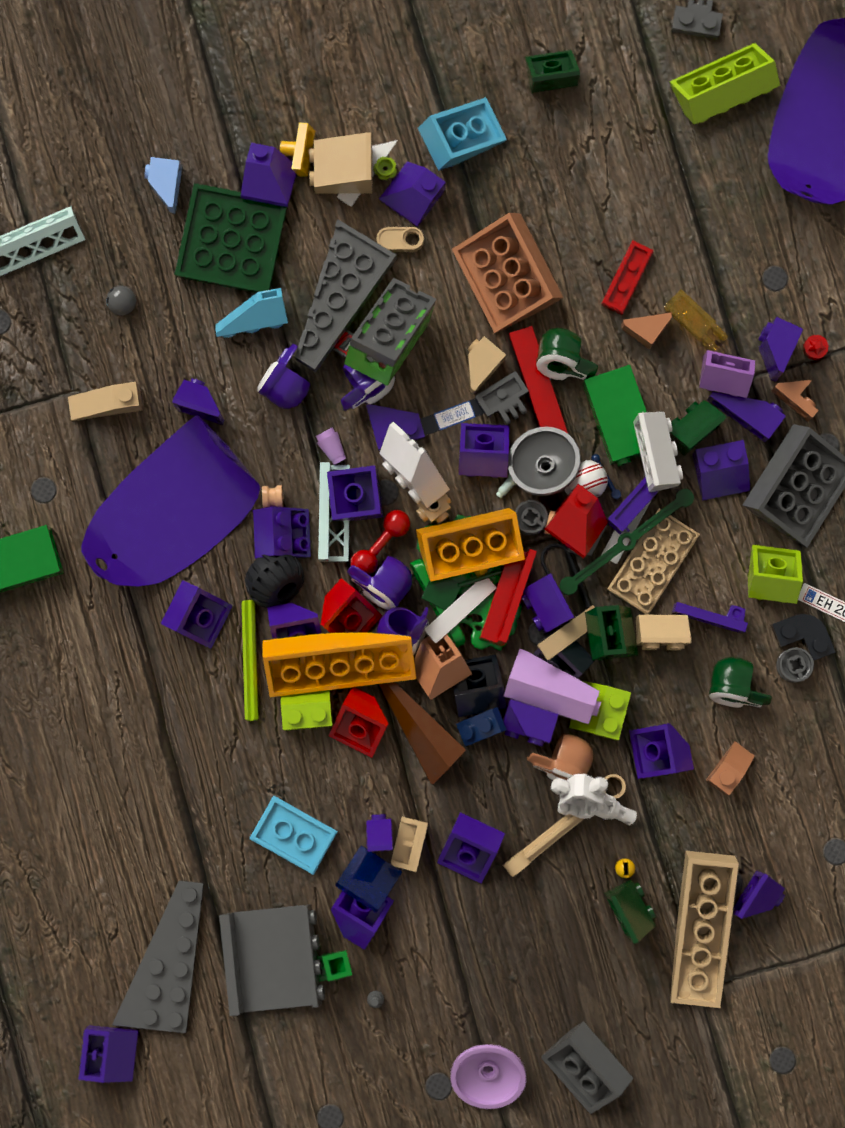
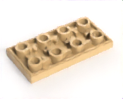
(653, 564)

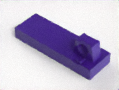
(732, 621)

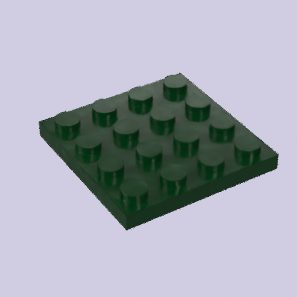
(230, 240)

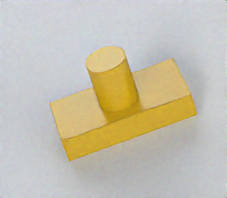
(300, 149)

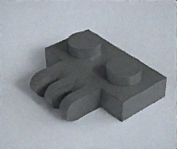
(697, 20)
(504, 397)

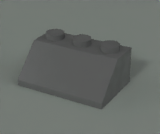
(587, 1068)

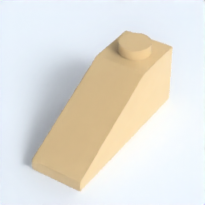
(106, 401)

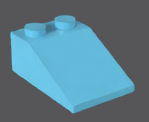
(461, 133)

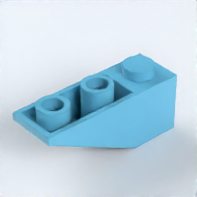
(258, 312)

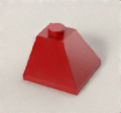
(578, 521)
(347, 610)
(360, 722)

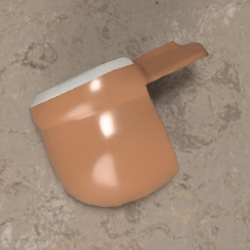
(570, 757)

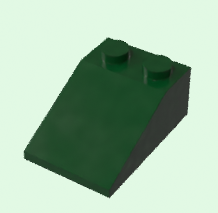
(630, 910)

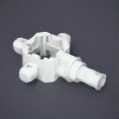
(587, 797)

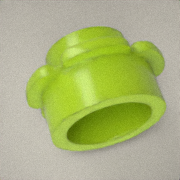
(385, 162)

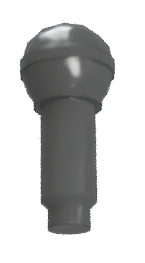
(375, 999)

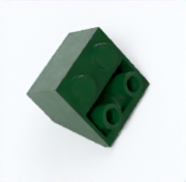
(611, 632)

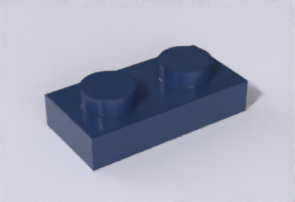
(481, 726)

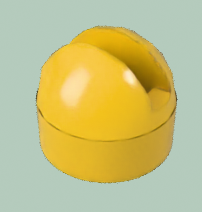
(619, 868)

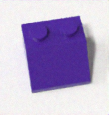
(777, 345)
(484, 450)
(722, 470)
(355, 493)
(547, 604)
(196, 614)
(471, 848)

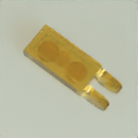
(694, 319)

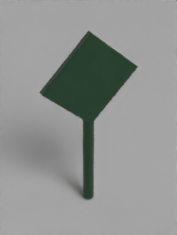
(444, 591)

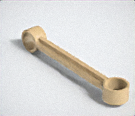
(549, 837)

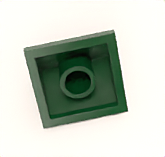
(552, 71)

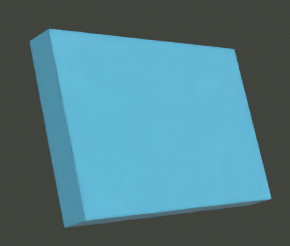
(293, 835)

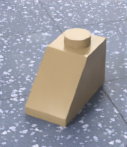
(483, 362)

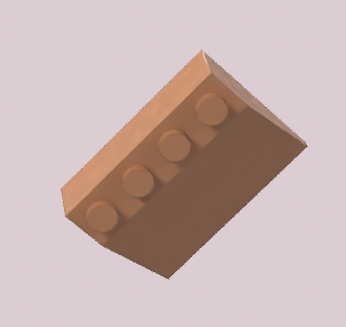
(507, 272)

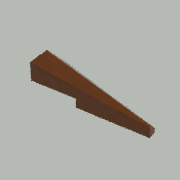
(428, 739)

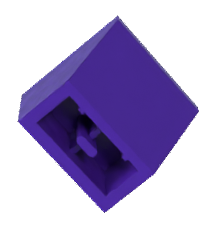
(281, 532)
(108, 1054)

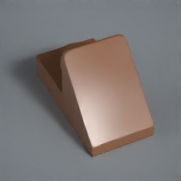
(790, 394)

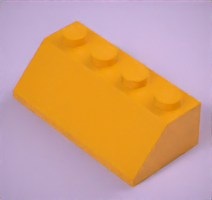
(470, 544)

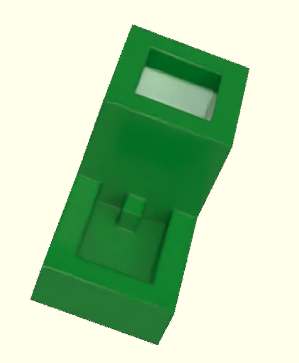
(335, 965)

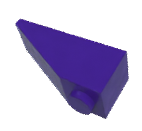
(753, 414)

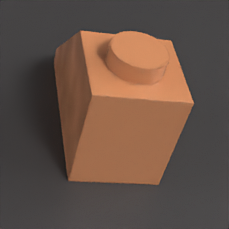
(730, 769)

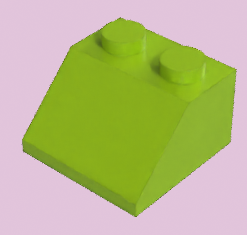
(775, 574)
(307, 710)
(610, 715)

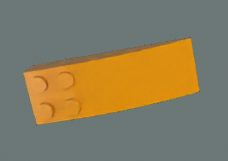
(336, 661)

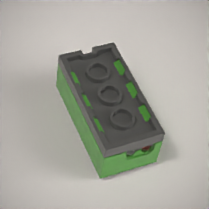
(389, 331)

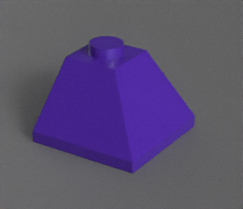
(267, 176)
(413, 192)
(196, 399)
(292, 621)
(660, 751)
(759, 896)
(356, 920)

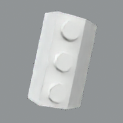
(657, 451)

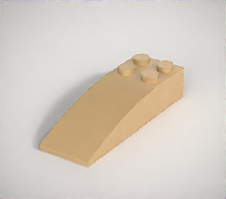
(703, 928)

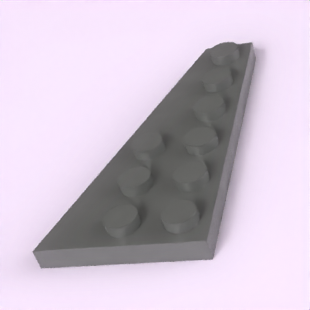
(345, 284)
(164, 981)

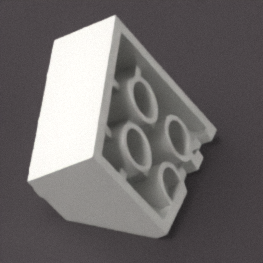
(412, 467)

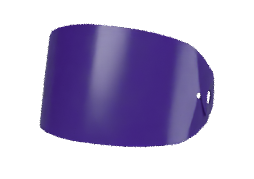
(810, 120)
(170, 509)

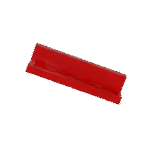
(507, 600)

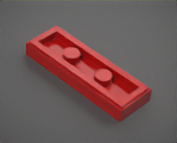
(627, 277)

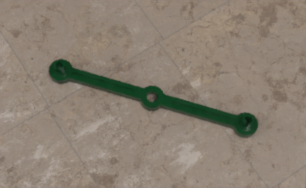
(683, 498)

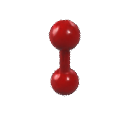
(396, 525)

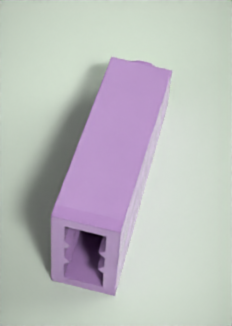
(551, 689)

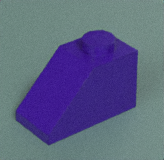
(379, 833)

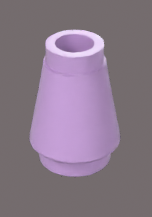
(331, 445)

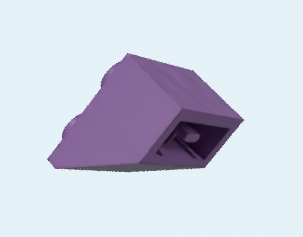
(726, 373)

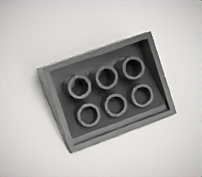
(799, 485)

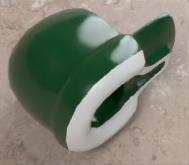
(560, 356)
(732, 683)

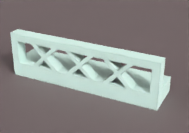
(34, 233)
(325, 519)

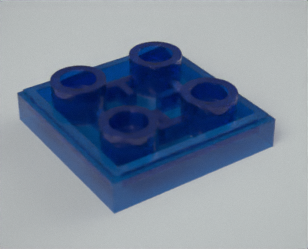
(368, 878)

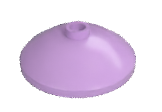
(485, 1085)

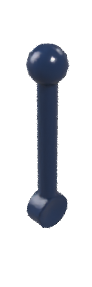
(616, 494)

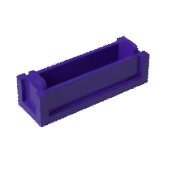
(630, 507)

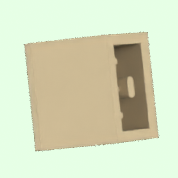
(662, 630)

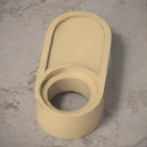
(395, 239)

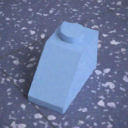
(164, 179)

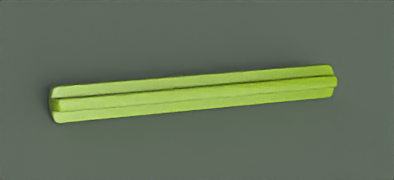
(249, 660)

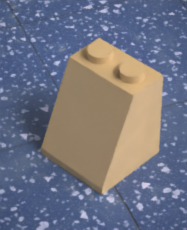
(342, 164)

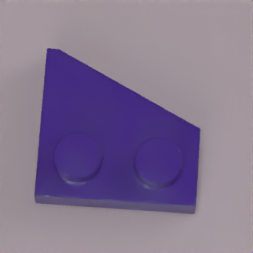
(382, 417)

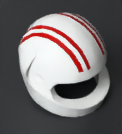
(591, 477)

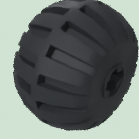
(274, 580)

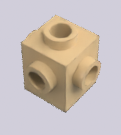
(435, 515)

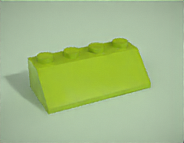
(725, 83)

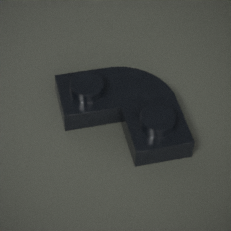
(808, 629)

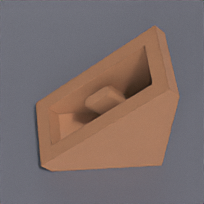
(646, 328)

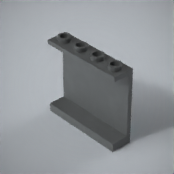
(271, 959)

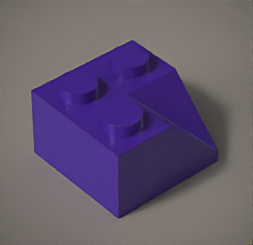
(529, 722)

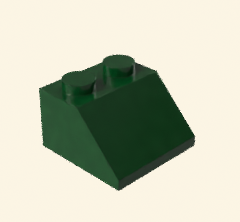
(695, 426)

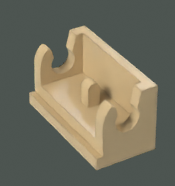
(409, 844)

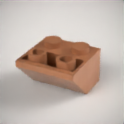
(439, 666)

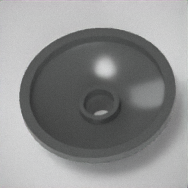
(542, 448)

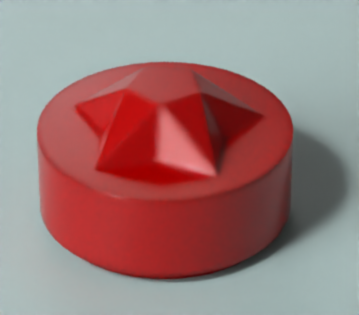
(815, 347)

